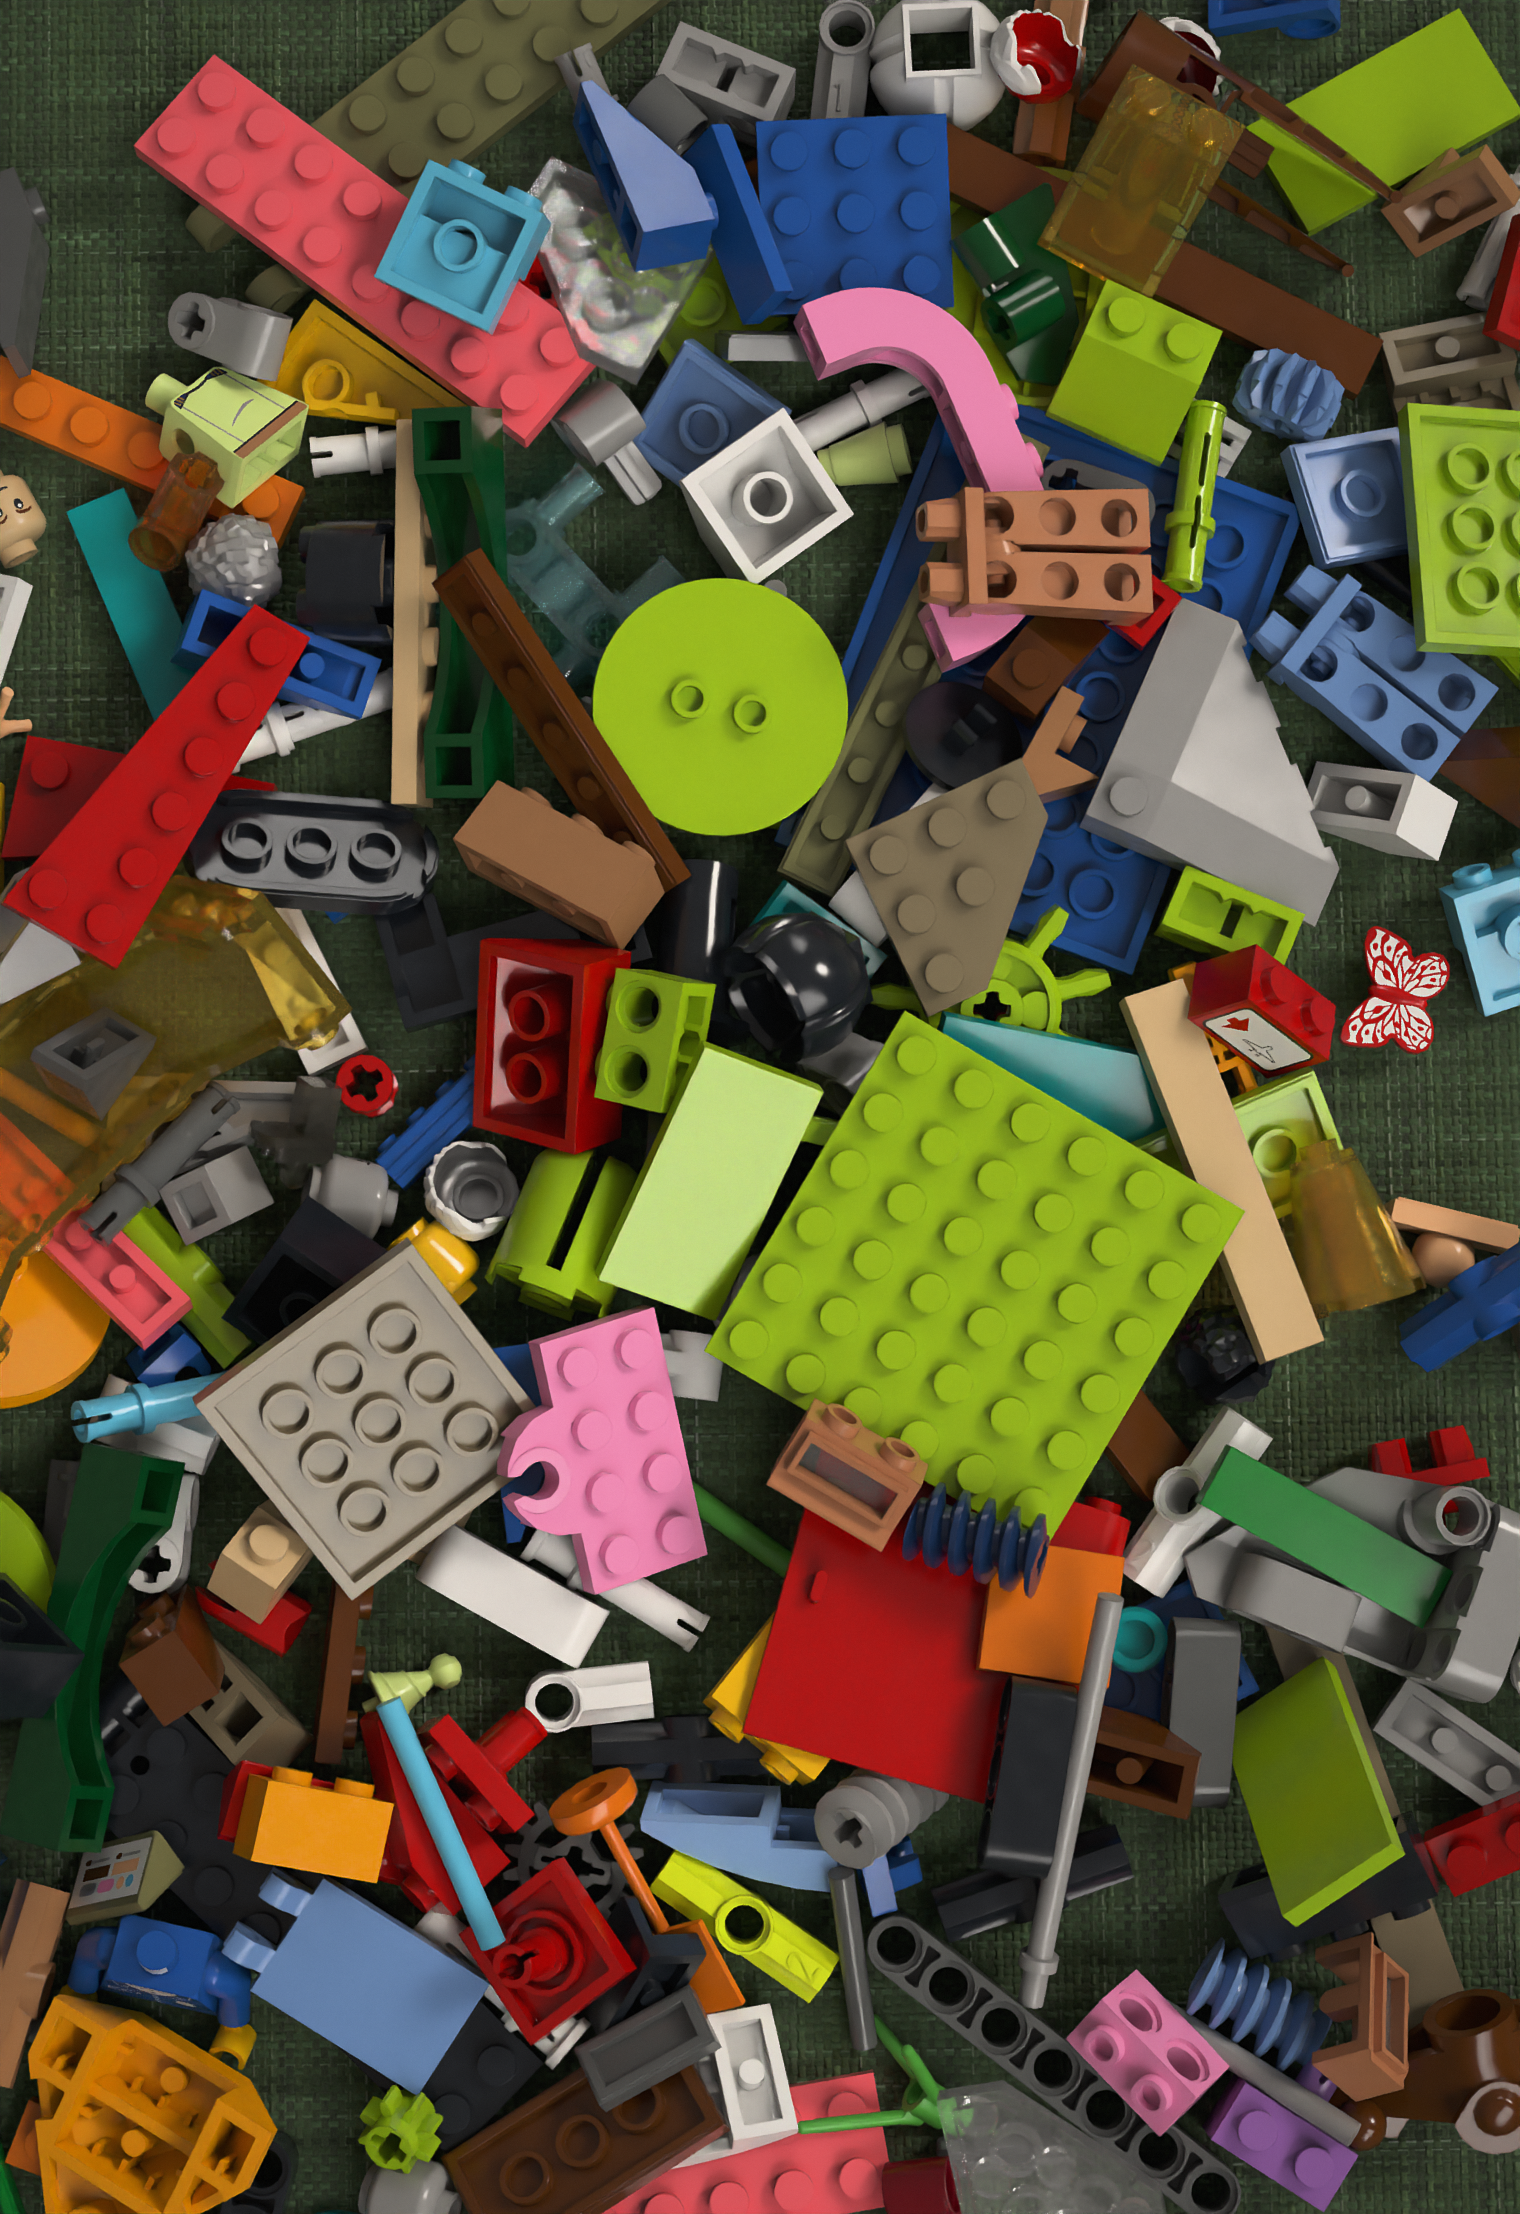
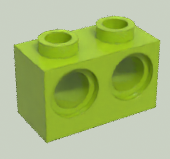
(1223, 918)
(662, 1042)

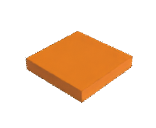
(1051, 1630)

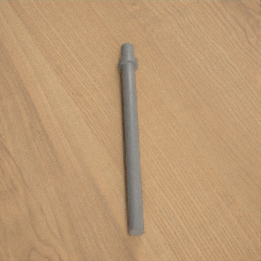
(1039, 1958)

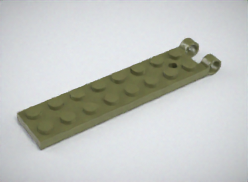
(449, 99)

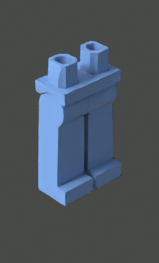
(1368, 678)

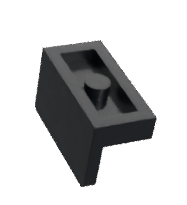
(662, 1965)

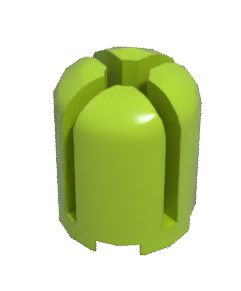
(542, 1223)

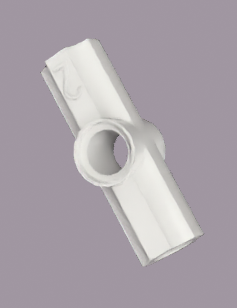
(1171, 1531)

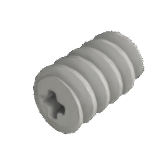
(871, 1815)

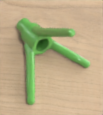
(918, 2100)

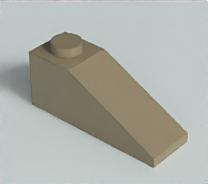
(250, 1718)

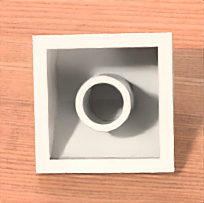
(763, 500)

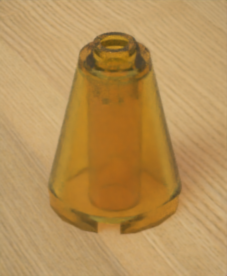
(1344, 1235)

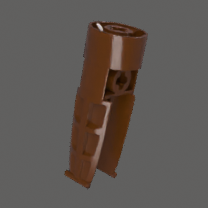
(1163, 54)

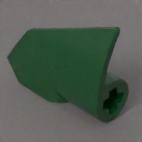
(1023, 287)

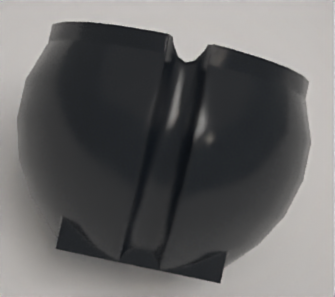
(797, 983)

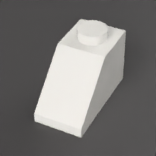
(1381, 809)

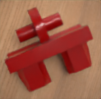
(1451, 1458)

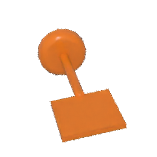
(595, 1806)

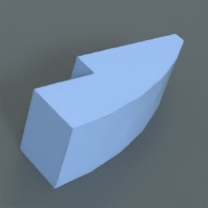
(739, 1831)

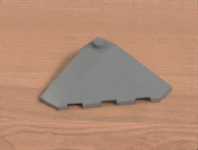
(1207, 775)

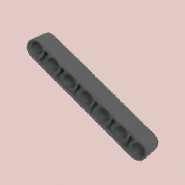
(1019, 2051)

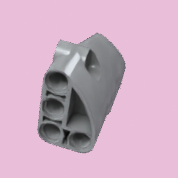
(1471, 1627)

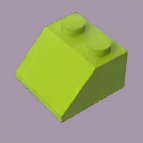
(1133, 372)

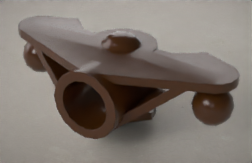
(1458, 2073)

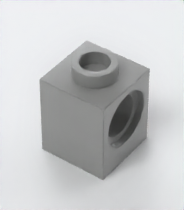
(216, 1195)

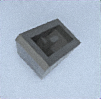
(93, 1060)

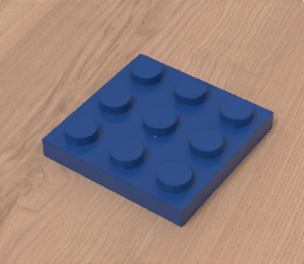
(858, 205)

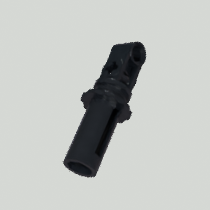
(693, 934)

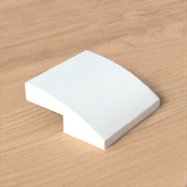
(746, 2083)

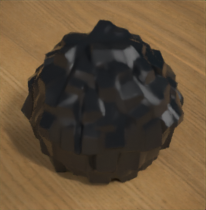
(1219, 1357)

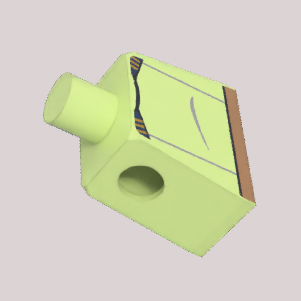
(231, 421)

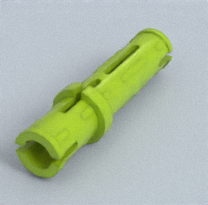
(1191, 518)

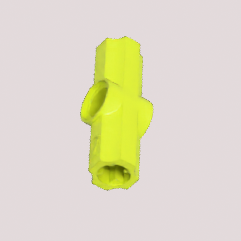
(778, 1949)

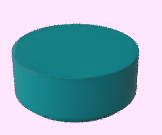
(1139, 1640)

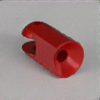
(274, 1633)

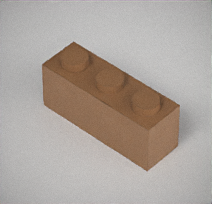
(560, 864)

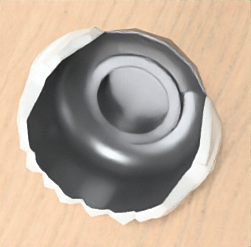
(470, 1189)

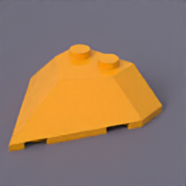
(139, 2116)

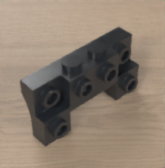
(439, 974)

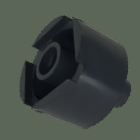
(349, 581)

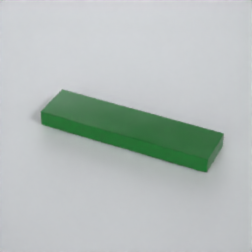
(1323, 1536)

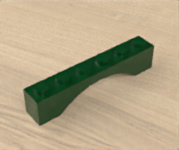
(463, 491)
(60, 1771)

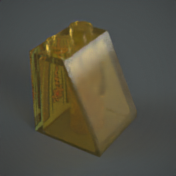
(1140, 183)

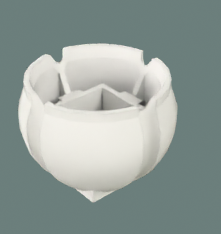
(960, 93)

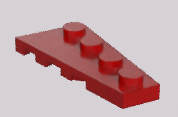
(56, 783)

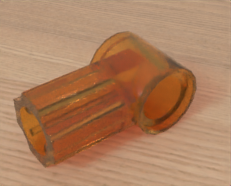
(176, 511)

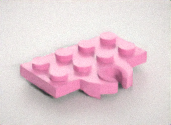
(607, 1452)

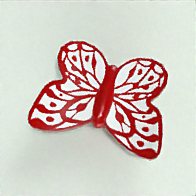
(1397, 995)

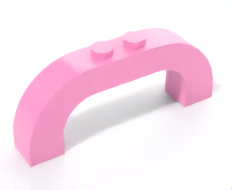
(976, 411)

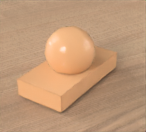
(1448, 1237)

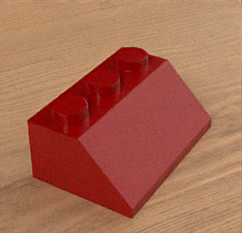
(540, 1041)

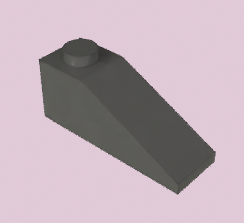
(22, 269)

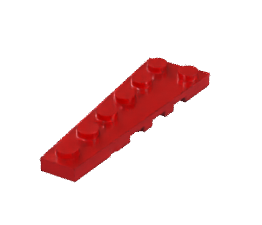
(133, 831)

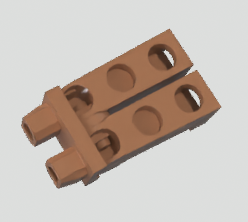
(1040, 554)

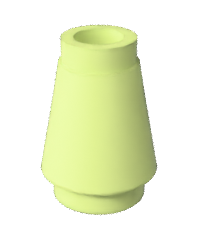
(868, 457)

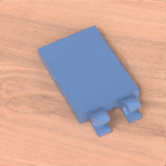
(359, 1977)

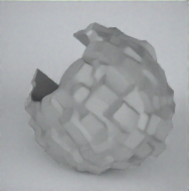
(235, 560)

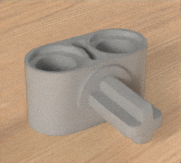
(600, 429)

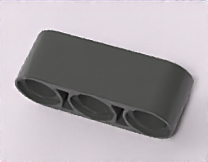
(1202, 1698)

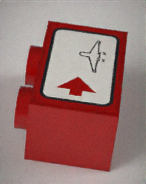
(1262, 1011)

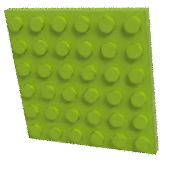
(975, 1275)

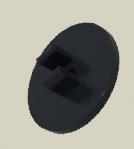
(958, 734)

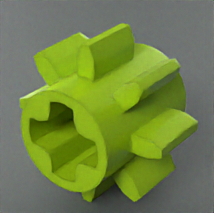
(400, 2129)

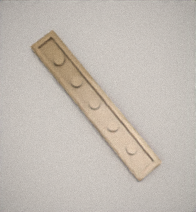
(1219, 1158)

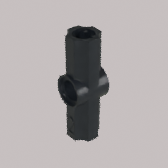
(674, 1749)
(996, 1897)

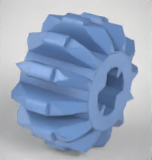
(1288, 395)

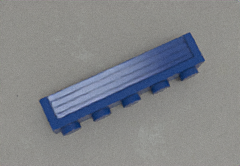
(430, 1130)

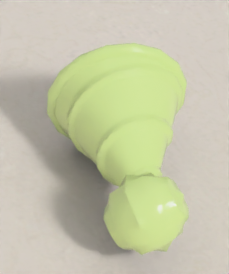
(413, 1686)

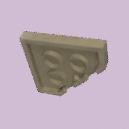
(952, 880)

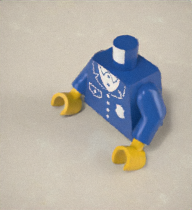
(169, 1968)

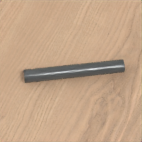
(852, 1958)

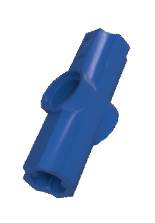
(1474, 1309)

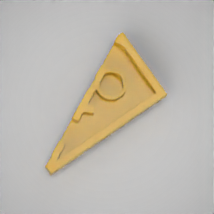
(350, 374)

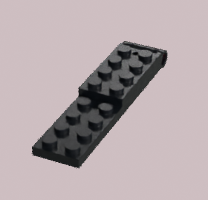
(183, 1803)

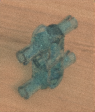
(564, 583)

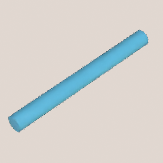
(440, 1823)

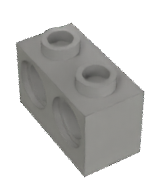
(728, 81)

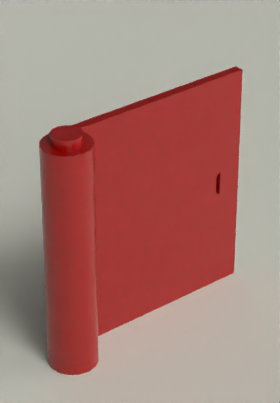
(891, 1654)

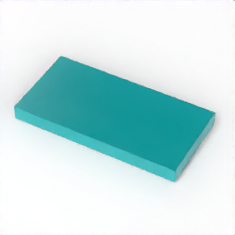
(1086, 1075)

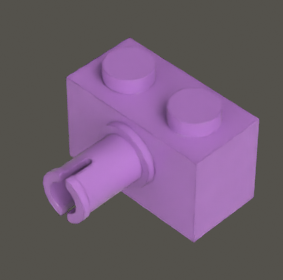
(1281, 2140)

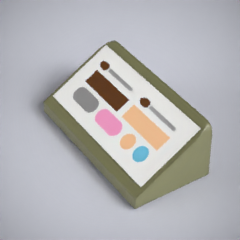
(122, 1878)

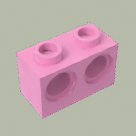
(1147, 2052)

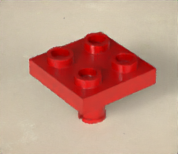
(554, 1952)

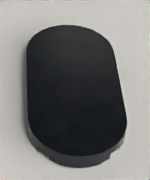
(316, 851)

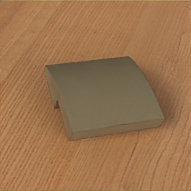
(1449, 366)

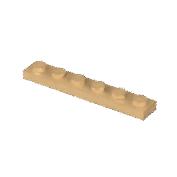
(415, 629)

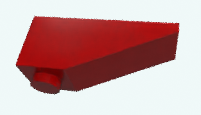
(408, 1836)

